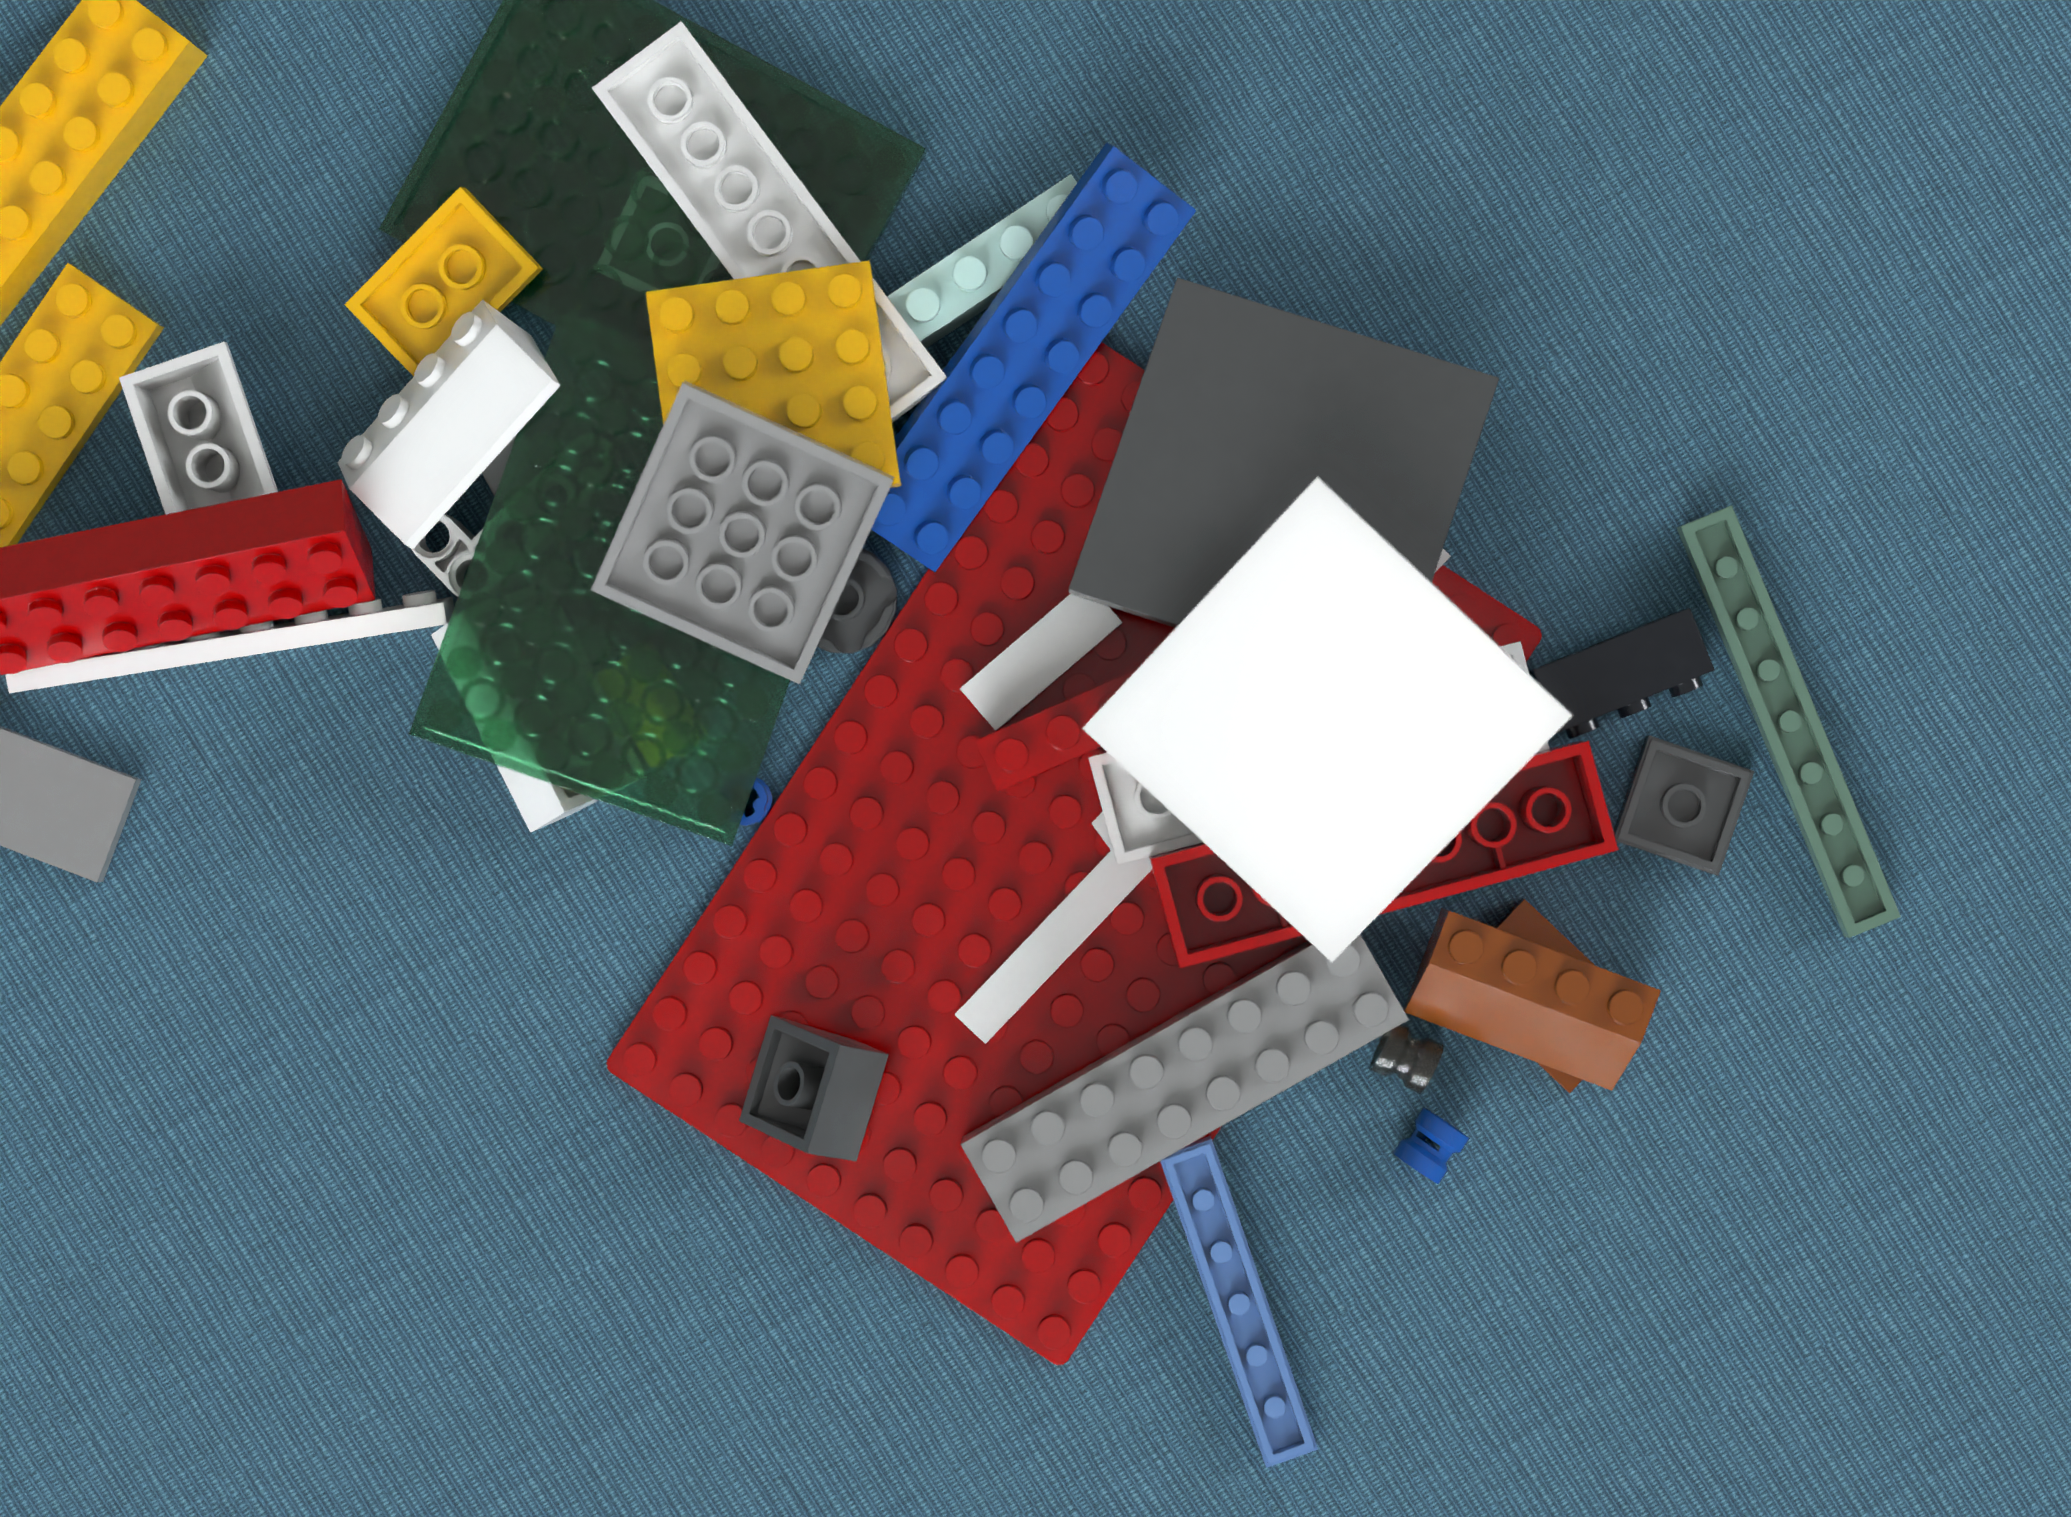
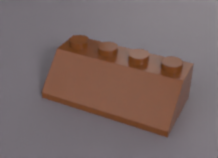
(1530, 1000)

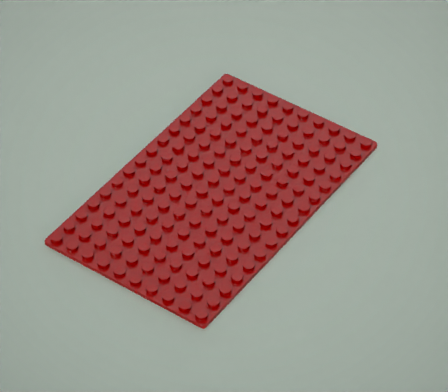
(909, 880)

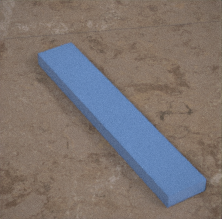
(1238, 1302)

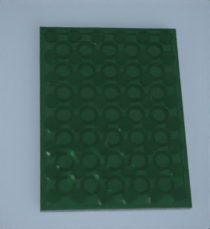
(580, 194)
(564, 677)

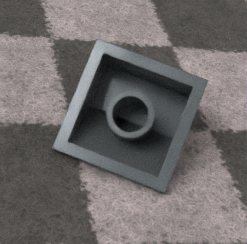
(813, 1089)

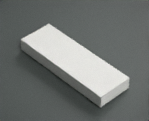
(1039, 658)

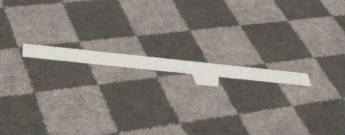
(1057, 936)

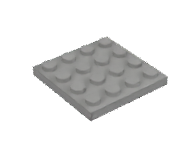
(742, 532)

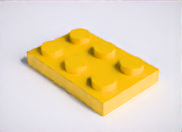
(439, 277)

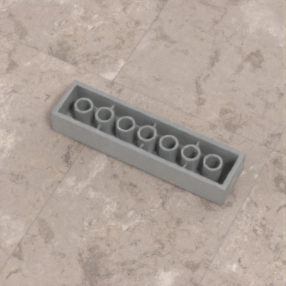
(1180, 1082)

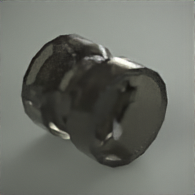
(1408, 1057)

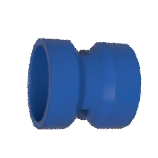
(1424, 1156)

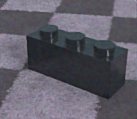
(1627, 671)

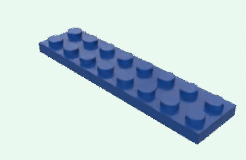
(1027, 352)

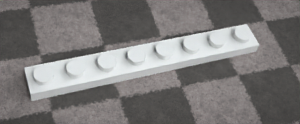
(316, 628)

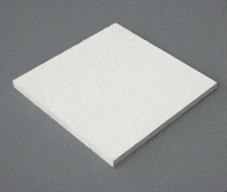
(1326, 720)

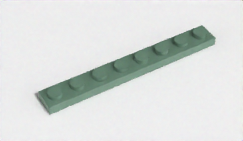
(1788, 722)

